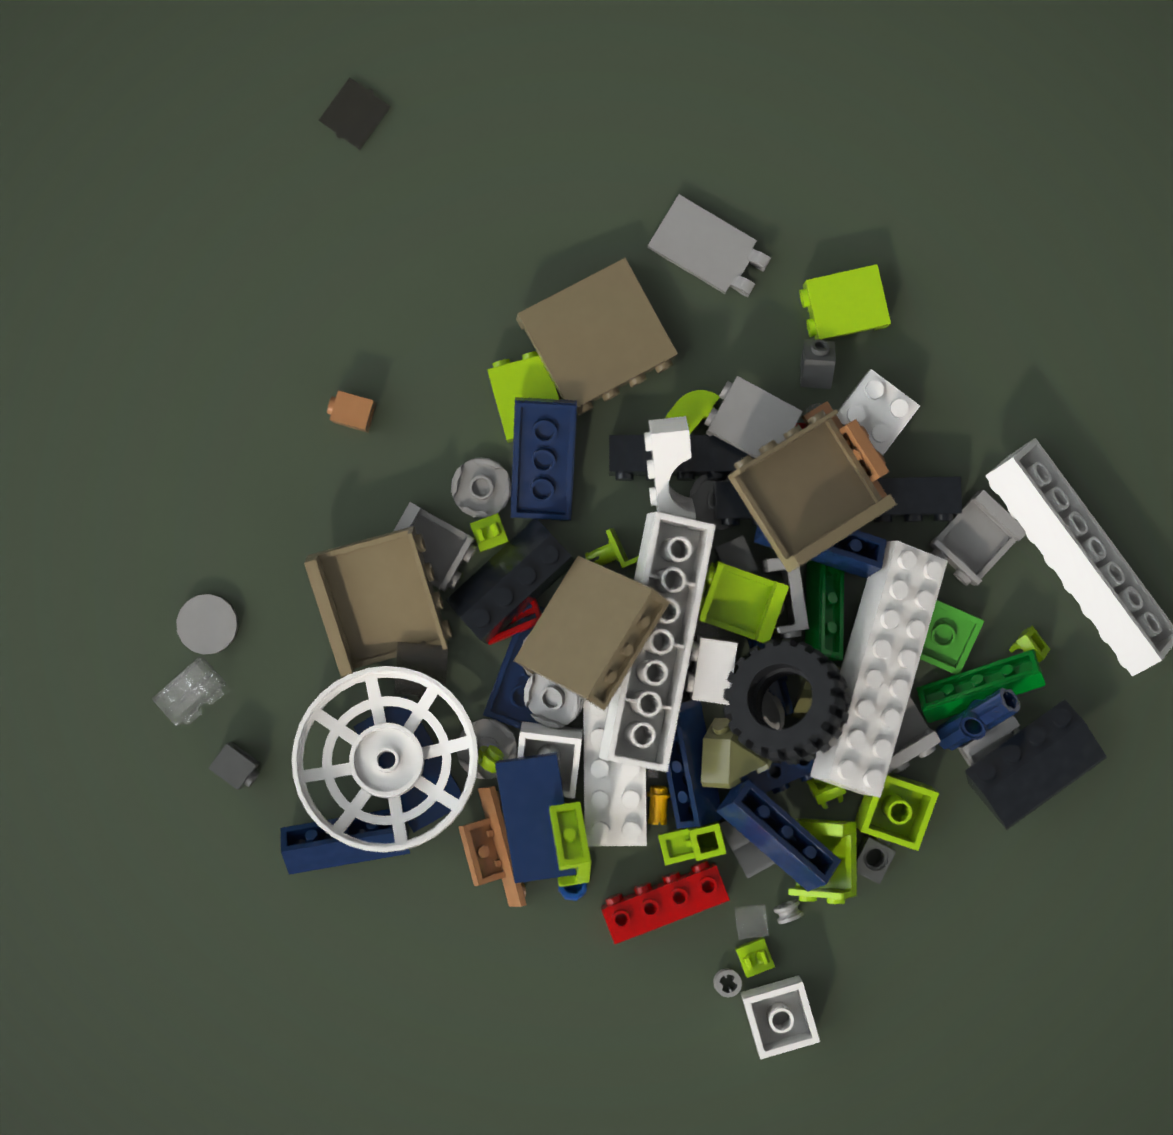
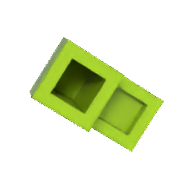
(695, 406)
(692, 843)

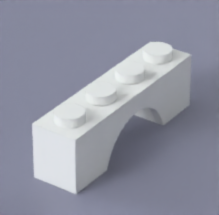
(669, 447)

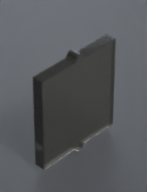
(354, 113)
(424, 658)

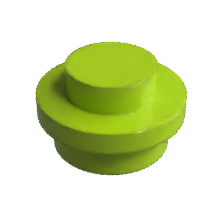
(489, 756)

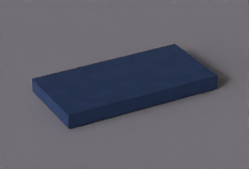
(543, 458)
(507, 696)
(431, 769)
(526, 792)

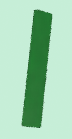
(825, 609)
(956, 692)

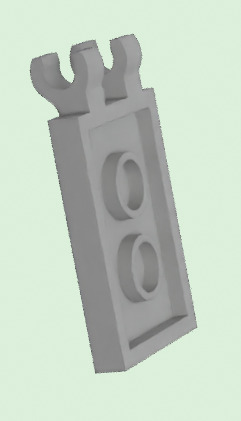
(707, 247)

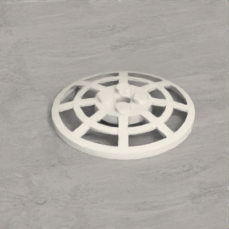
(374, 742)

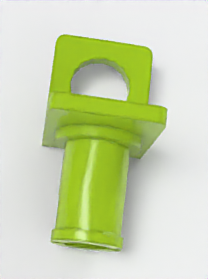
(611, 552)

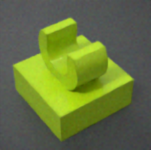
(489, 532)
(1029, 640)
(825, 792)
(755, 957)

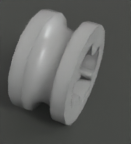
(788, 911)
(736, 979)

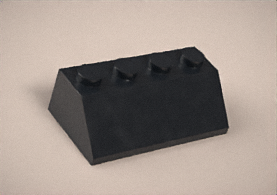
(510, 581)
(1035, 764)

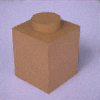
(351, 411)

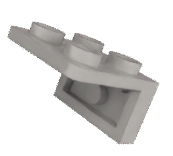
(913, 739)

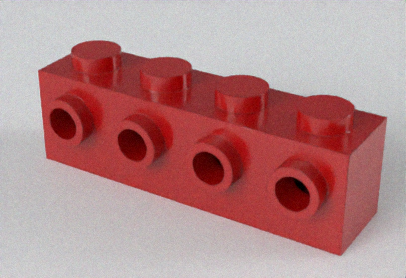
(664, 902)

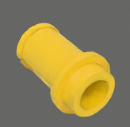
(658, 805)

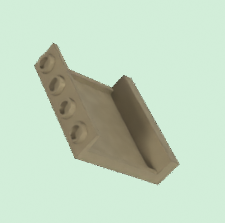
(598, 336)
(808, 491)
(377, 597)
(592, 631)

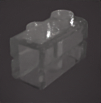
(189, 692)

